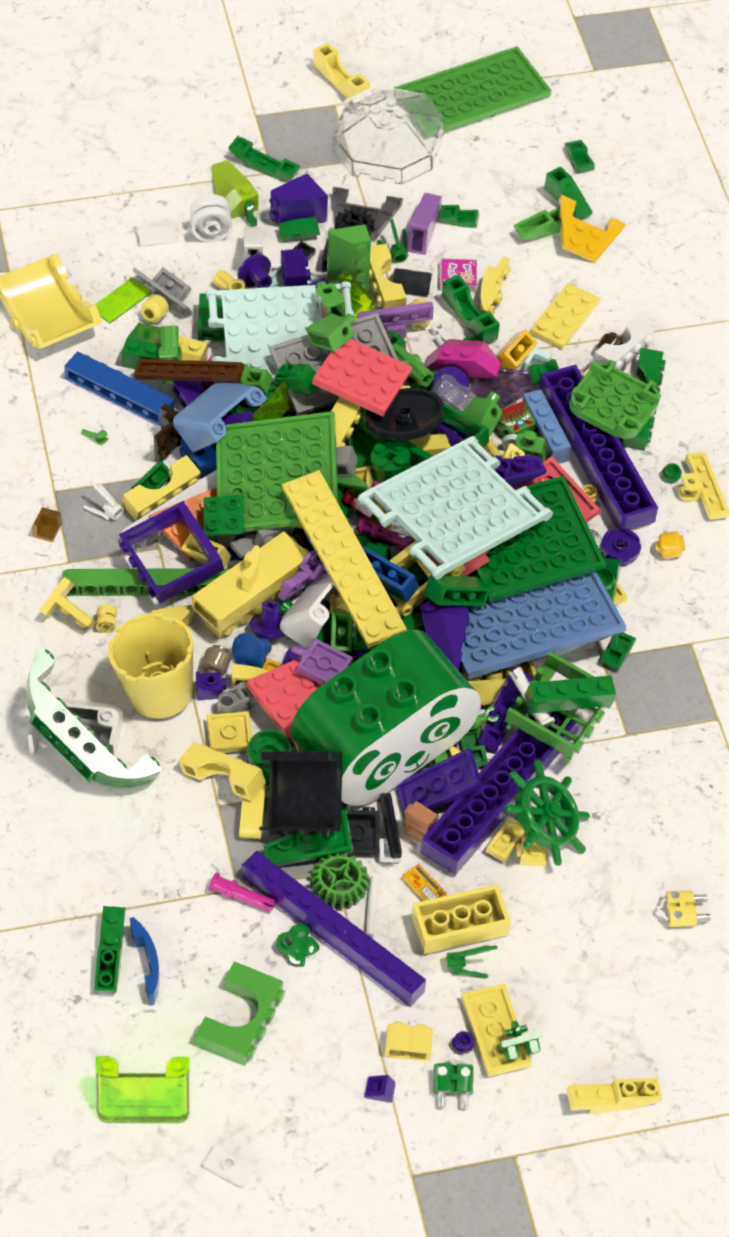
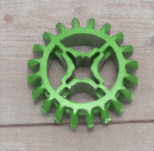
(334, 870)

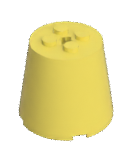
(154, 664)

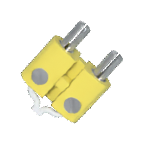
(682, 909)

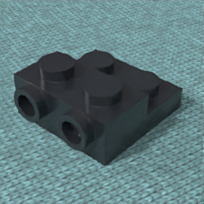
(364, 830)

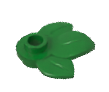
(301, 944)

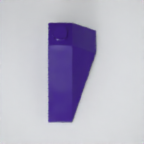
(446, 628)

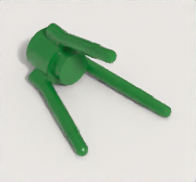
(398, 251)
(457, 960)

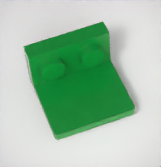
(223, 516)

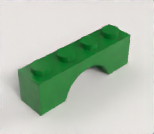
(458, 296)

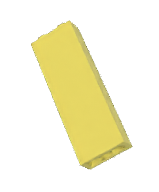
(224, 599)

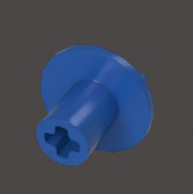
(250, 650)

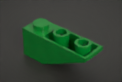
(560, 183)

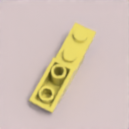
(492, 286)
(618, 1096)

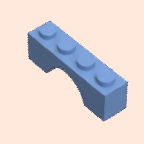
(548, 426)

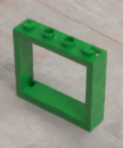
(457, 420)

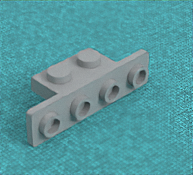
(169, 286)
(262, 537)

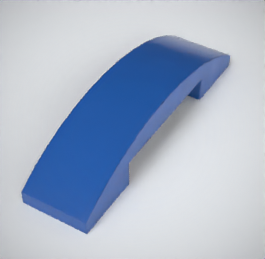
(142, 938)

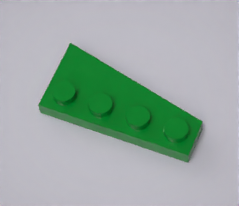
(303, 848)

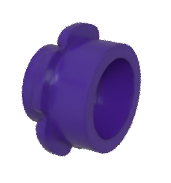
(465, 1037)

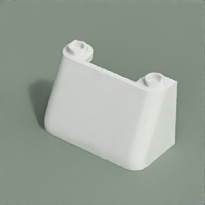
(308, 614)

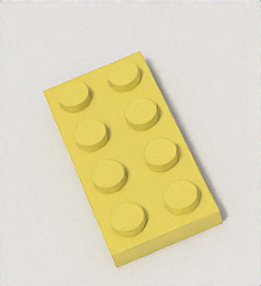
(565, 316)
(489, 1016)

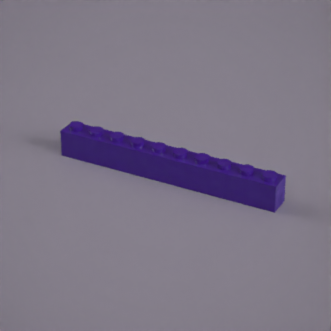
(334, 928)

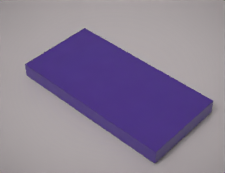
(441, 782)

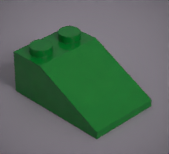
(141, 344)

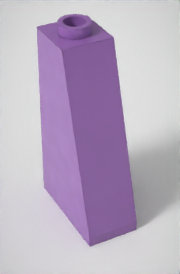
(424, 223)

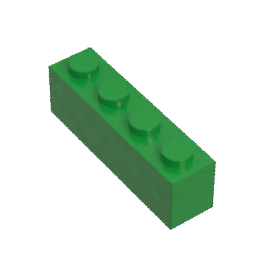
(570, 694)

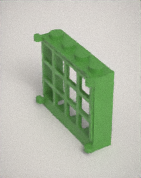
(517, 715)

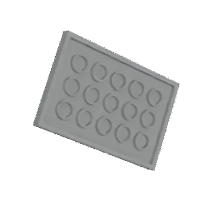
(366, 330)

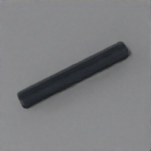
(390, 825)

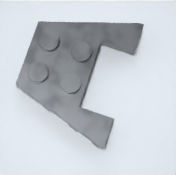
(381, 216)

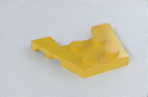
(582, 237)

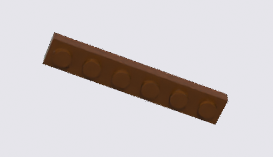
(189, 370)

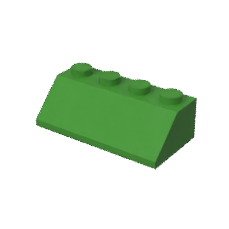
(349, 252)

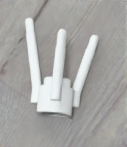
(111, 507)

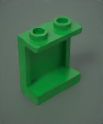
(204, 331)

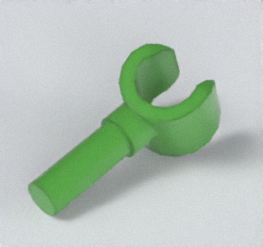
(98, 437)

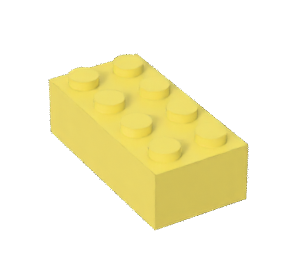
(461, 919)

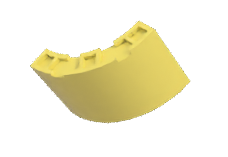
(45, 303)

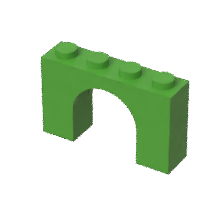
(240, 1041)

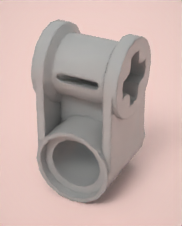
(237, 699)

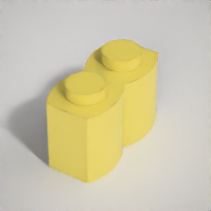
(408, 1041)

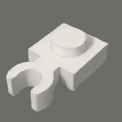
(441, 334)

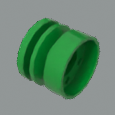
(263, 742)

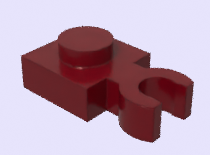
(361, 510)

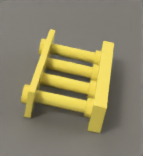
(405, 560)

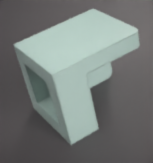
(537, 356)

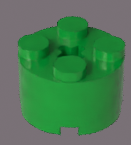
(389, 460)

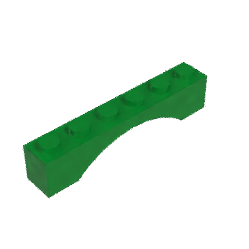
(648, 368)

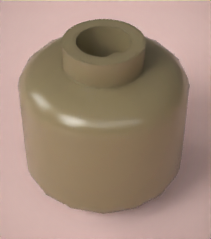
(216, 659)

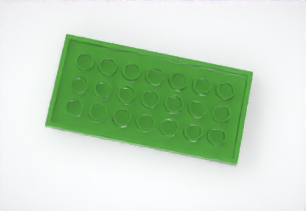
(482, 87)

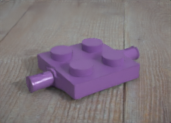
(321, 661)

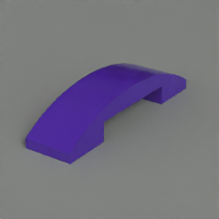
(493, 732)

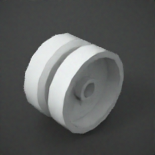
(210, 218)

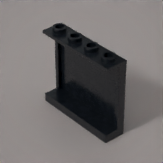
(304, 792)

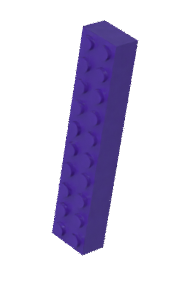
(600, 455)
(479, 813)

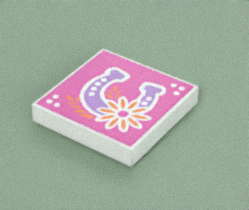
(464, 267)

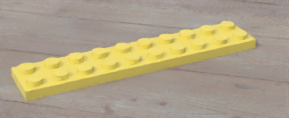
(344, 558)

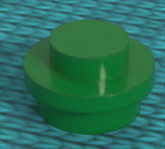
(671, 472)

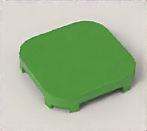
(614, 400)

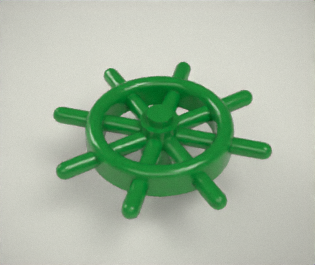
(547, 812)

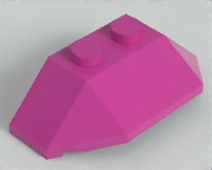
(471, 357)

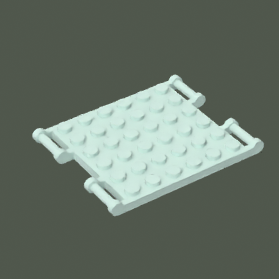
(265, 318)
(455, 506)

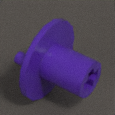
(256, 271)
(268, 622)

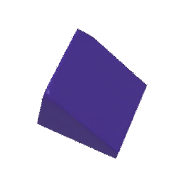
(380, 1088)

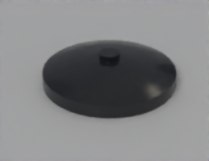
(409, 417)

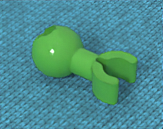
(484, 717)

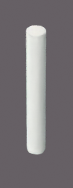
(371, 908)

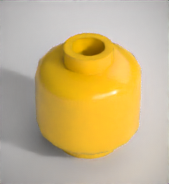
(670, 544)

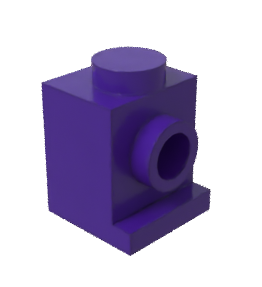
(209, 685)

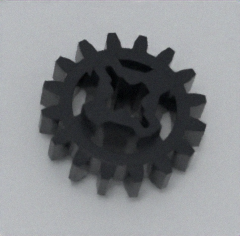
(354, 218)

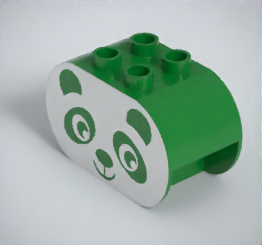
(388, 714)

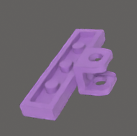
(396, 317)
(311, 568)

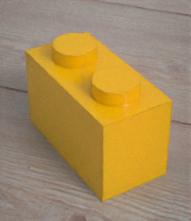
(516, 350)

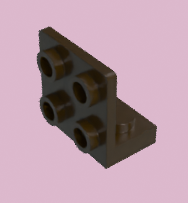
(168, 437)

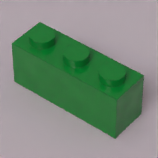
(457, 591)

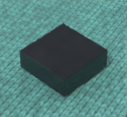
(307, 249)

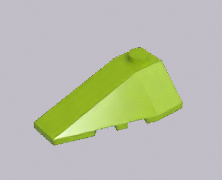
(234, 187)

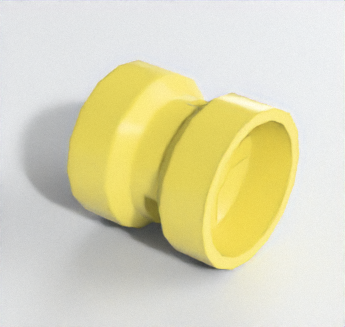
(106, 618)

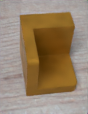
(47, 524)

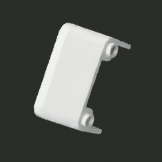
(90, 713)

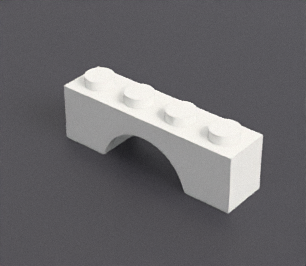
(635, 336)

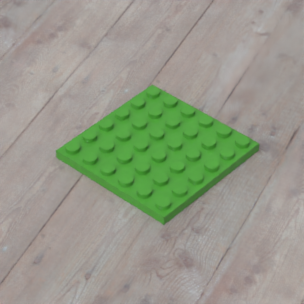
(267, 453)

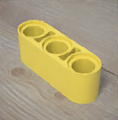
(252, 815)

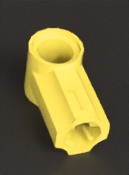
(227, 282)

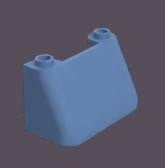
(201, 420)

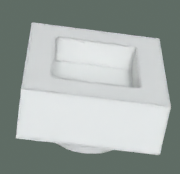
(384, 854)

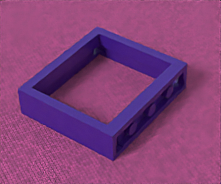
(157, 523)

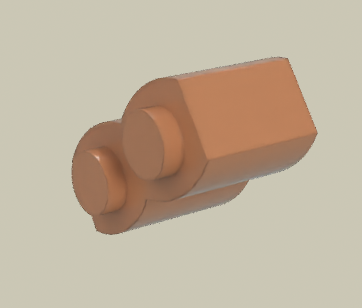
(418, 821)

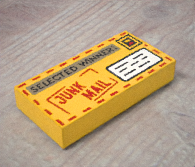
(423, 883)

